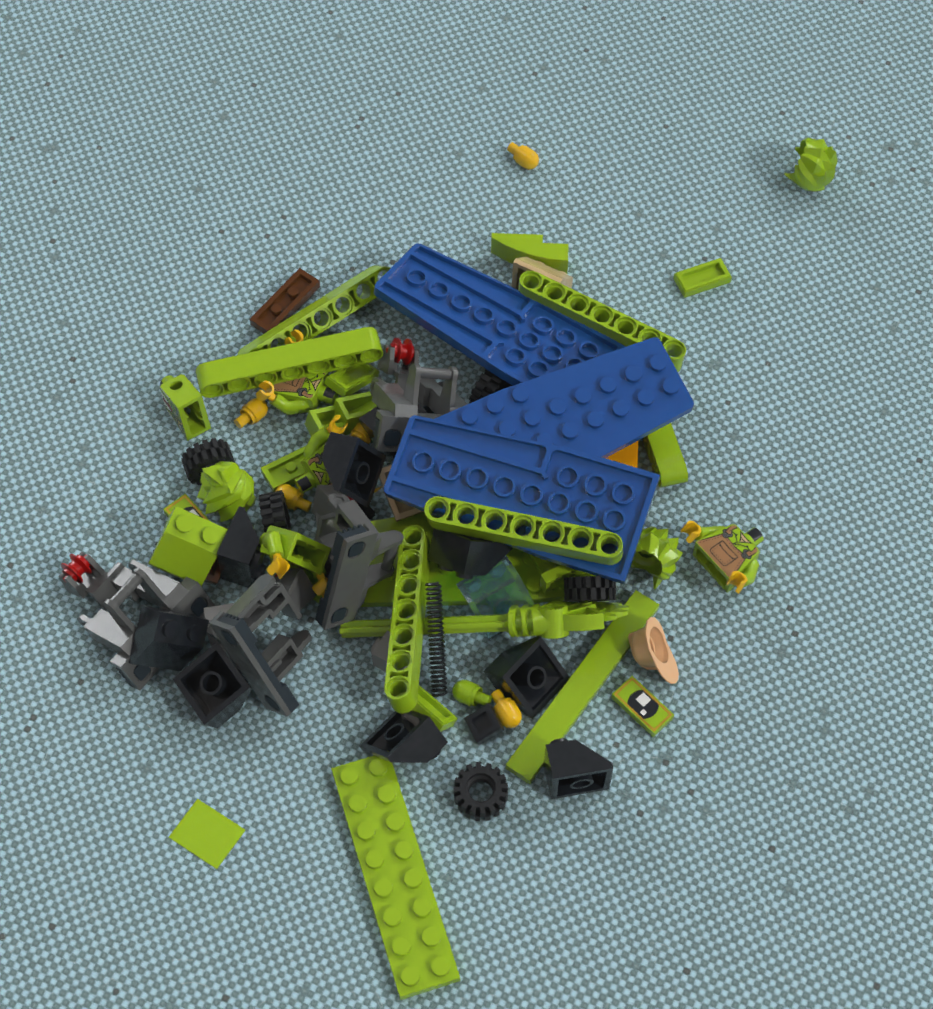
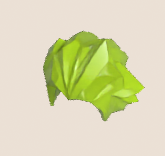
(815, 165)
(226, 489)
(657, 554)

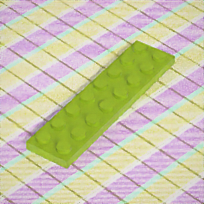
(395, 876)

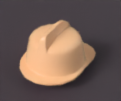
(652, 650)

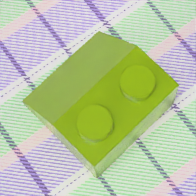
(187, 545)

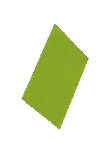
(207, 833)

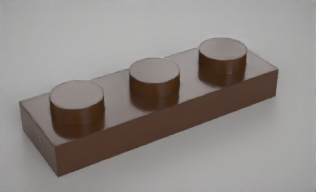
(285, 301)

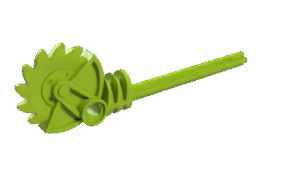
(548, 620)

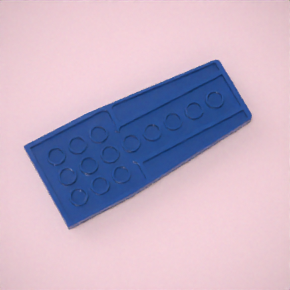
(487, 318)
(589, 405)
(524, 479)

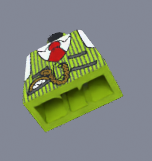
(178, 394)

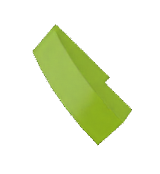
(514, 246)
(348, 407)

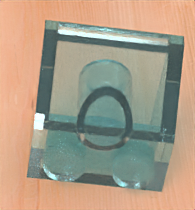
(495, 592)

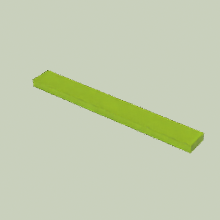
(580, 688)

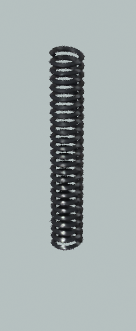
(440, 629)

